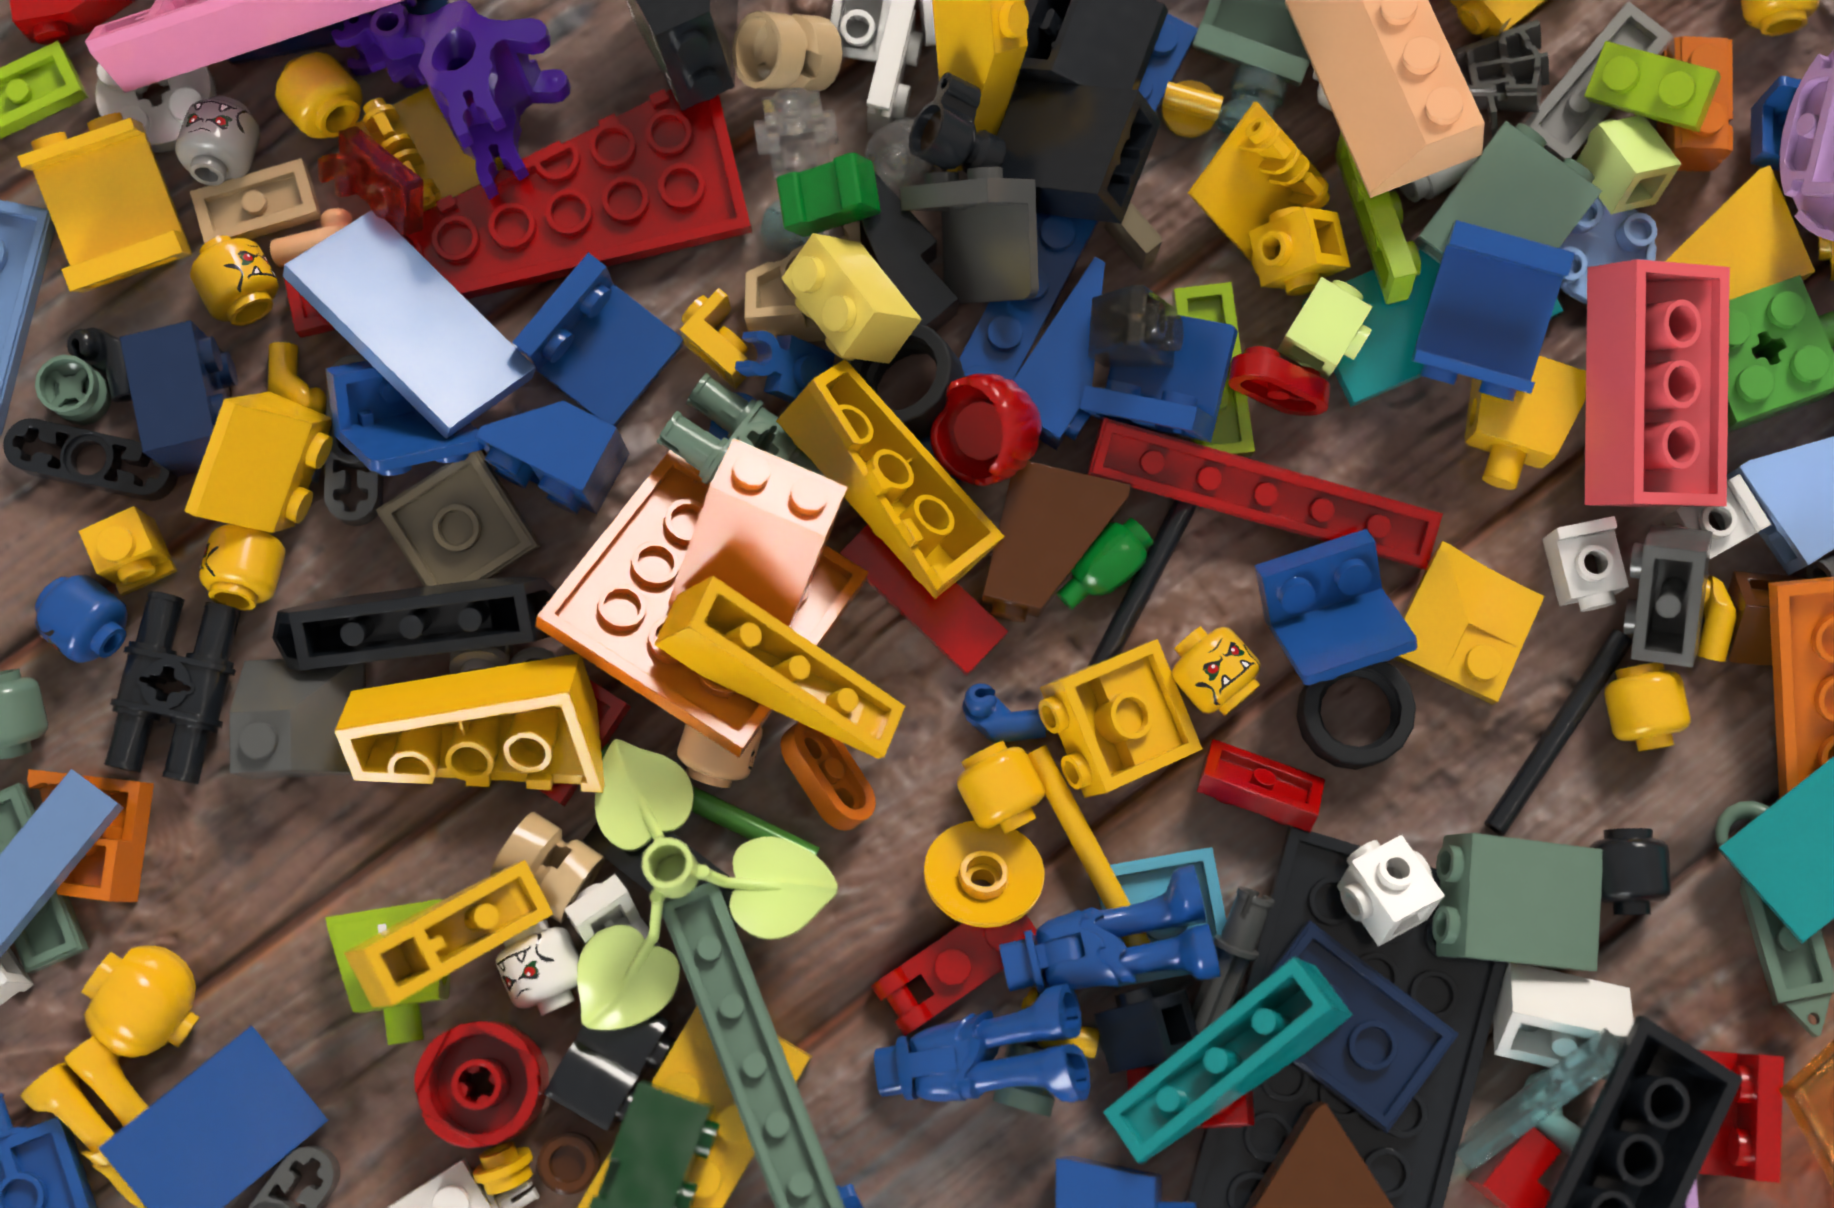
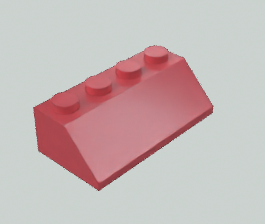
(1657, 384)

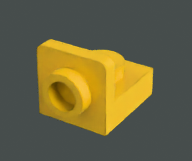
(716, 349)

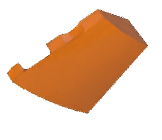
(115, 861)

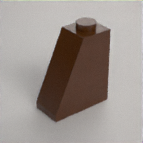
(1047, 529)
(1318, 1169)

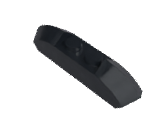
(412, 622)

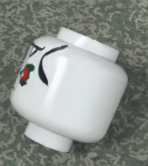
(539, 967)

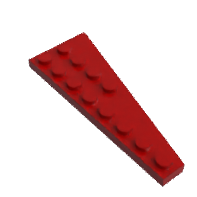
(616, 191)

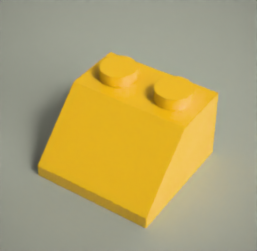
(261, 463)

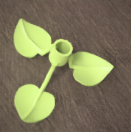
(773, 897)

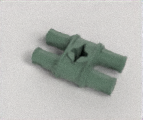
(740, 418)

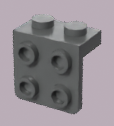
(985, 232)

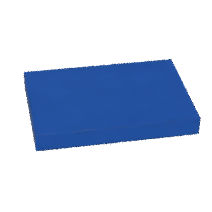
(215, 1129)

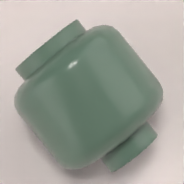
(21, 713)

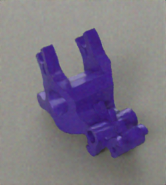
(472, 68)

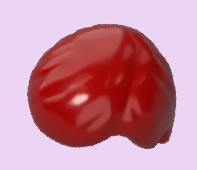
(985, 429)

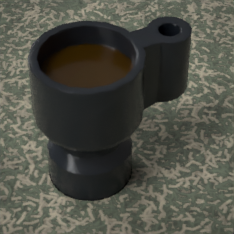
(947, 133)

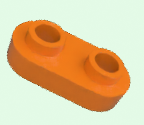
(828, 776)

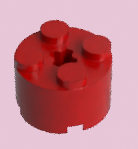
(448, 1093)

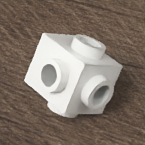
(1388, 888)

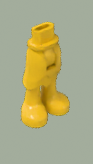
(61, 1094)

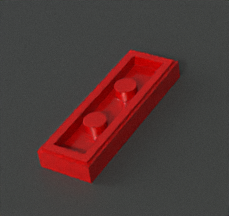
(950, 622)

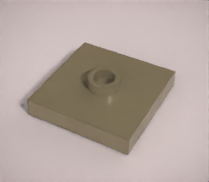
(458, 524)

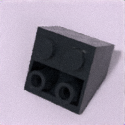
(1091, 41)

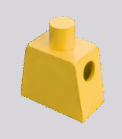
(1530, 426)

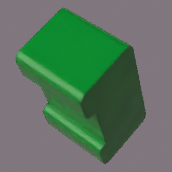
(828, 195)

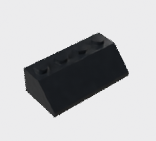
(1647, 1125)

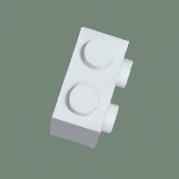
(1552, 1013)

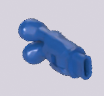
(1088, 950)
(958, 1057)

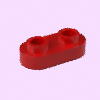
(1278, 382)

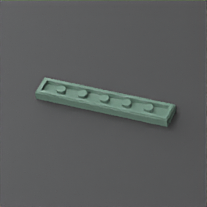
(749, 1051)

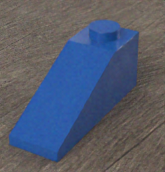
(1061, 365)

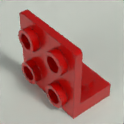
(1752, 1129)

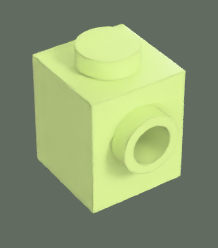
(1628, 163)
(1328, 327)

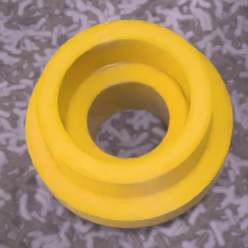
(503, 1167)

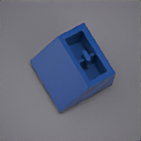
(560, 451)

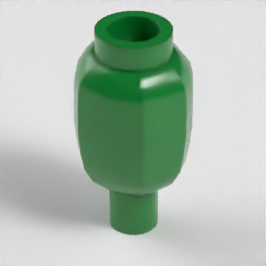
(1108, 562)

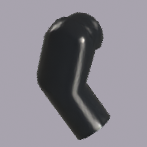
(103, 353)

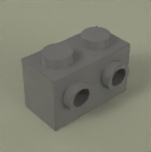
(1670, 594)

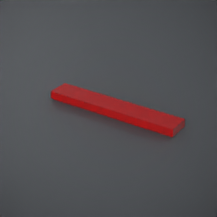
(1261, 492)

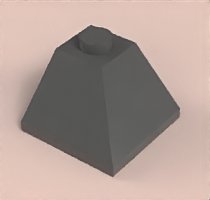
(288, 719)

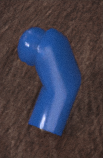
(996, 720)

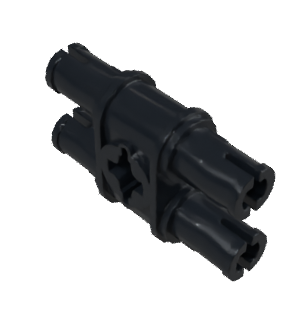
(193, 711)

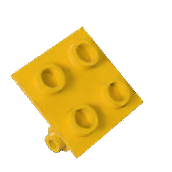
(423, 142)
(1255, 176)

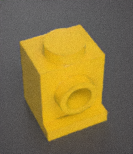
(128, 550)

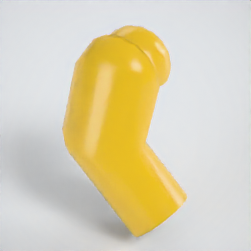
(1719, 621)

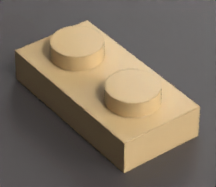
(257, 203)

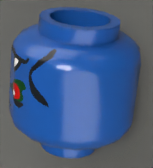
(81, 618)

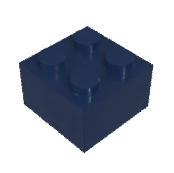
(177, 391)

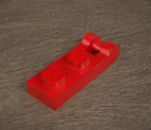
(949, 968)

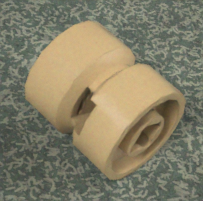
(786, 51)
(558, 866)

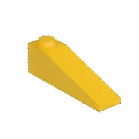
(773, 665)

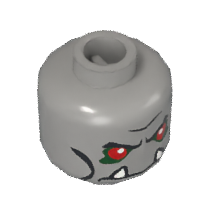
(217, 140)

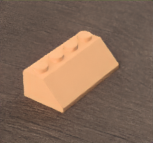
(1390, 87)

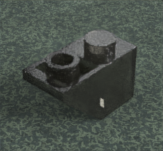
(1134, 329)

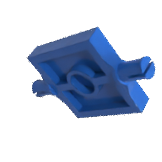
(41, 1166)

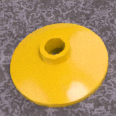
(987, 854)

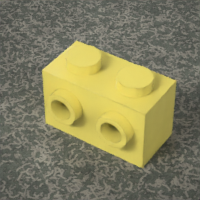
(850, 299)

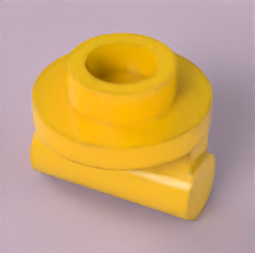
(1190, 108)

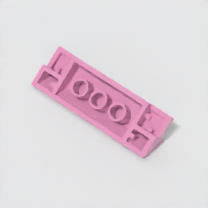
(197, 33)

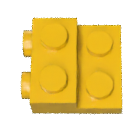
(1118, 720)

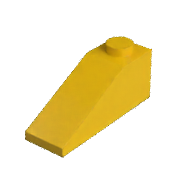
(985, 47)
(447, 935)

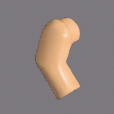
(290, 246)

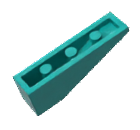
(1229, 1058)

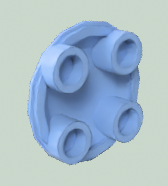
(1606, 239)

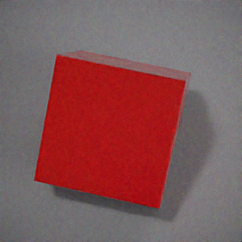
(1514, 1172)

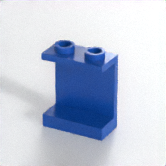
(1490, 309)

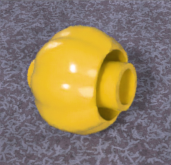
(141, 1001)

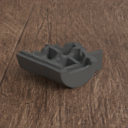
(1506, 71)

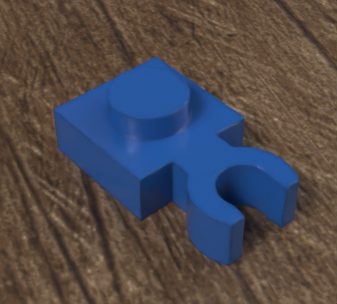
(786, 363)

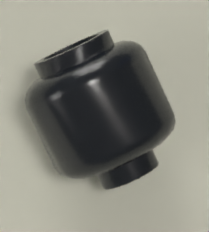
(1634, 870)

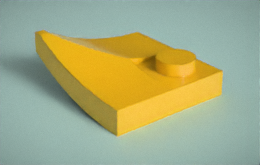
(1468, 623)

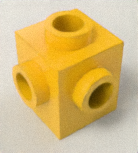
(1298, 249)

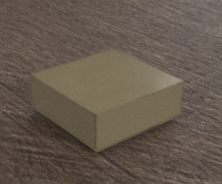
(1136, 237)

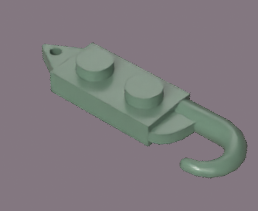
(1795, 973)

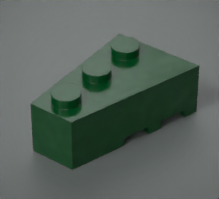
(657, 1150)

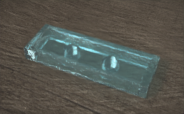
(1539, 1099)

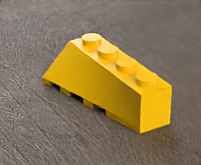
(889, 478)
(479, 726)

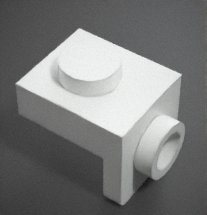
(603, 907)

